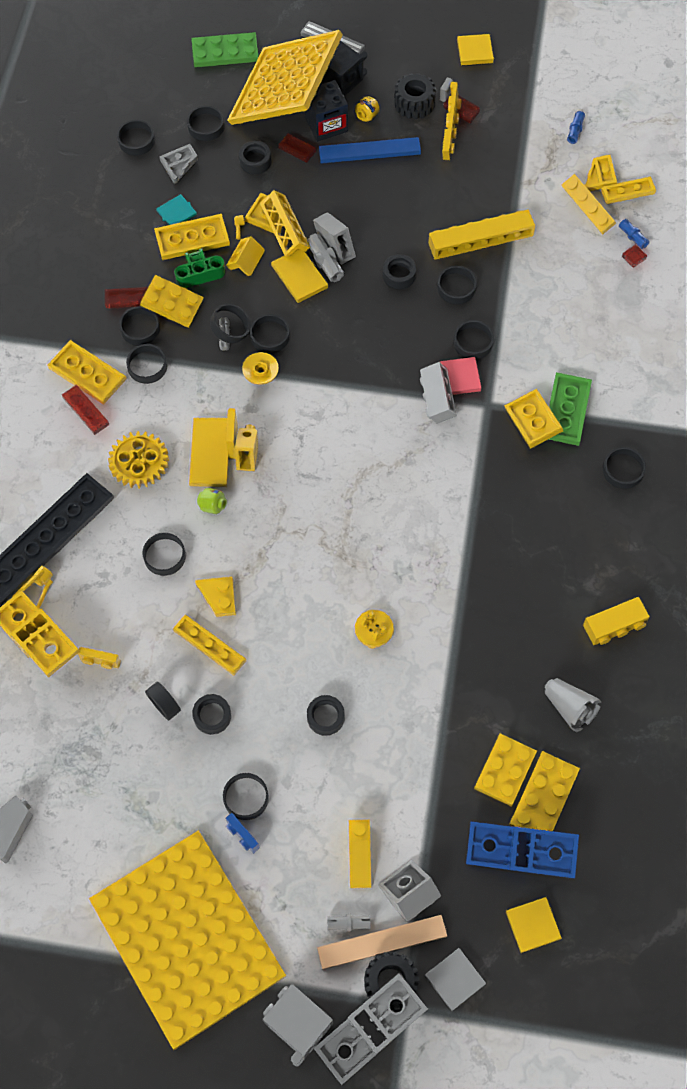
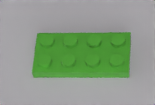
(225, 49)
(569, 406)

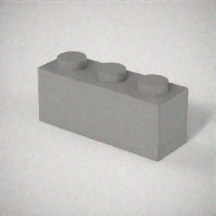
(437, 393)

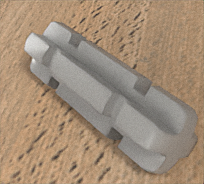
(224, 326)

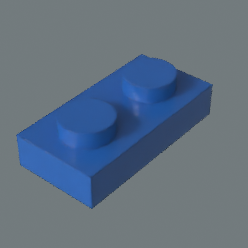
(247, 840)

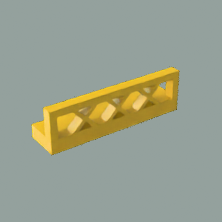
(286, 219)

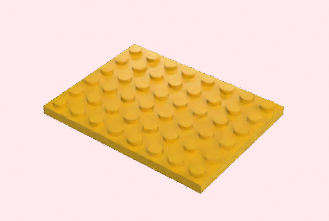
(187, 939)

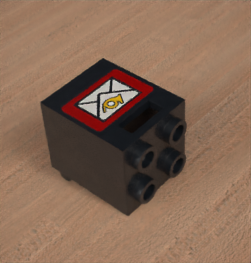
(327, 112)

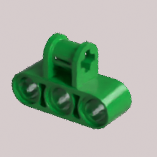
(199, 269)

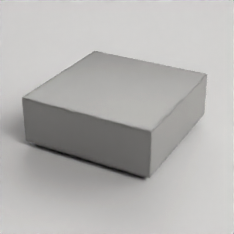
(445, 89)

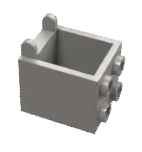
(297, 1022)

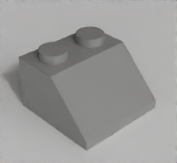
(410, 890)

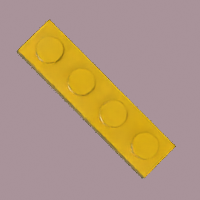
(588, 204)

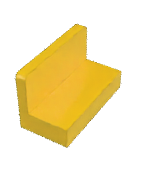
(246, 255)

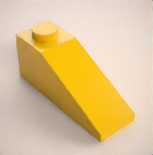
(359, 853)

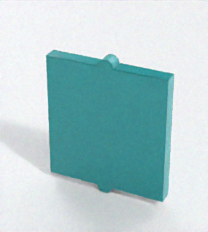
(176, 210)

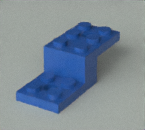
(522, 849)

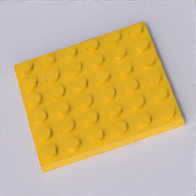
(285, 78)

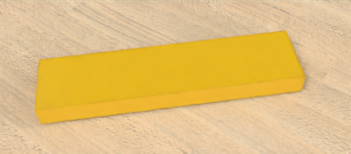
(209, 644)

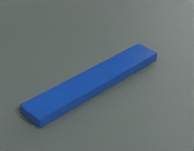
(369, 150)

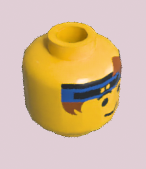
(367, 109)

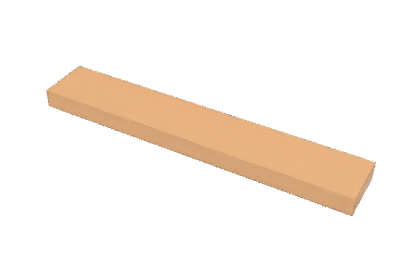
(381, 941)

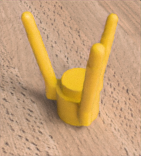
(41, 577)

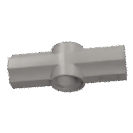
(325, 257)

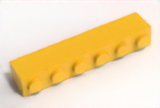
(481, 234)

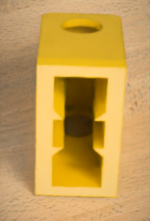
(246, 441)

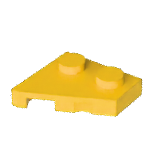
(601, 173)
(218, 594)

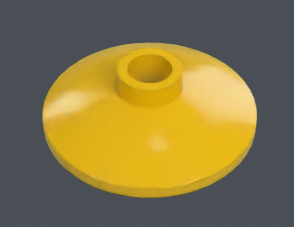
(258, 362)

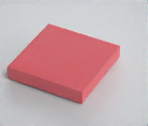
(463, 375)

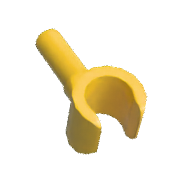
(239, 221)

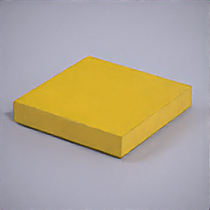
(475, 49)
(257, 216)
(232, 431)
(533, 925)

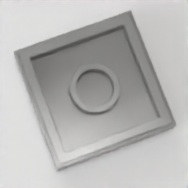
(455, 979)

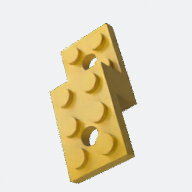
(36, 633)

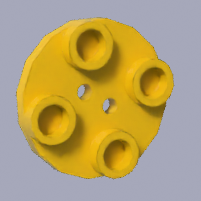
(379, 635)

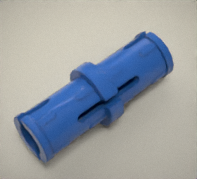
(576, 127)
(634, 233)

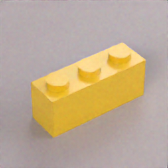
(616, 621)

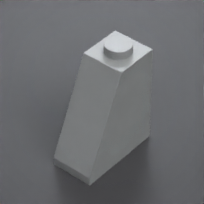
(335, 236)
(13, 822)

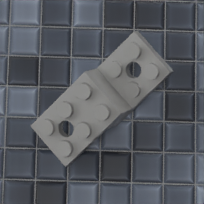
(370, 1028)

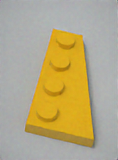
(451, 119)

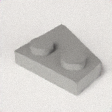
(179, 161)

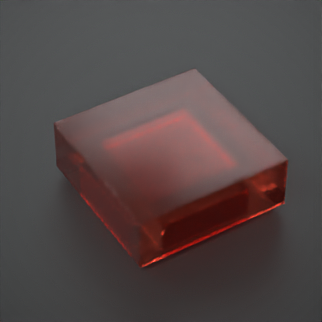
(634, 256)

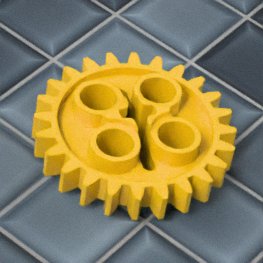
(138, 459)

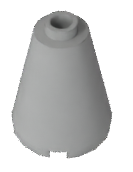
(572, 703)

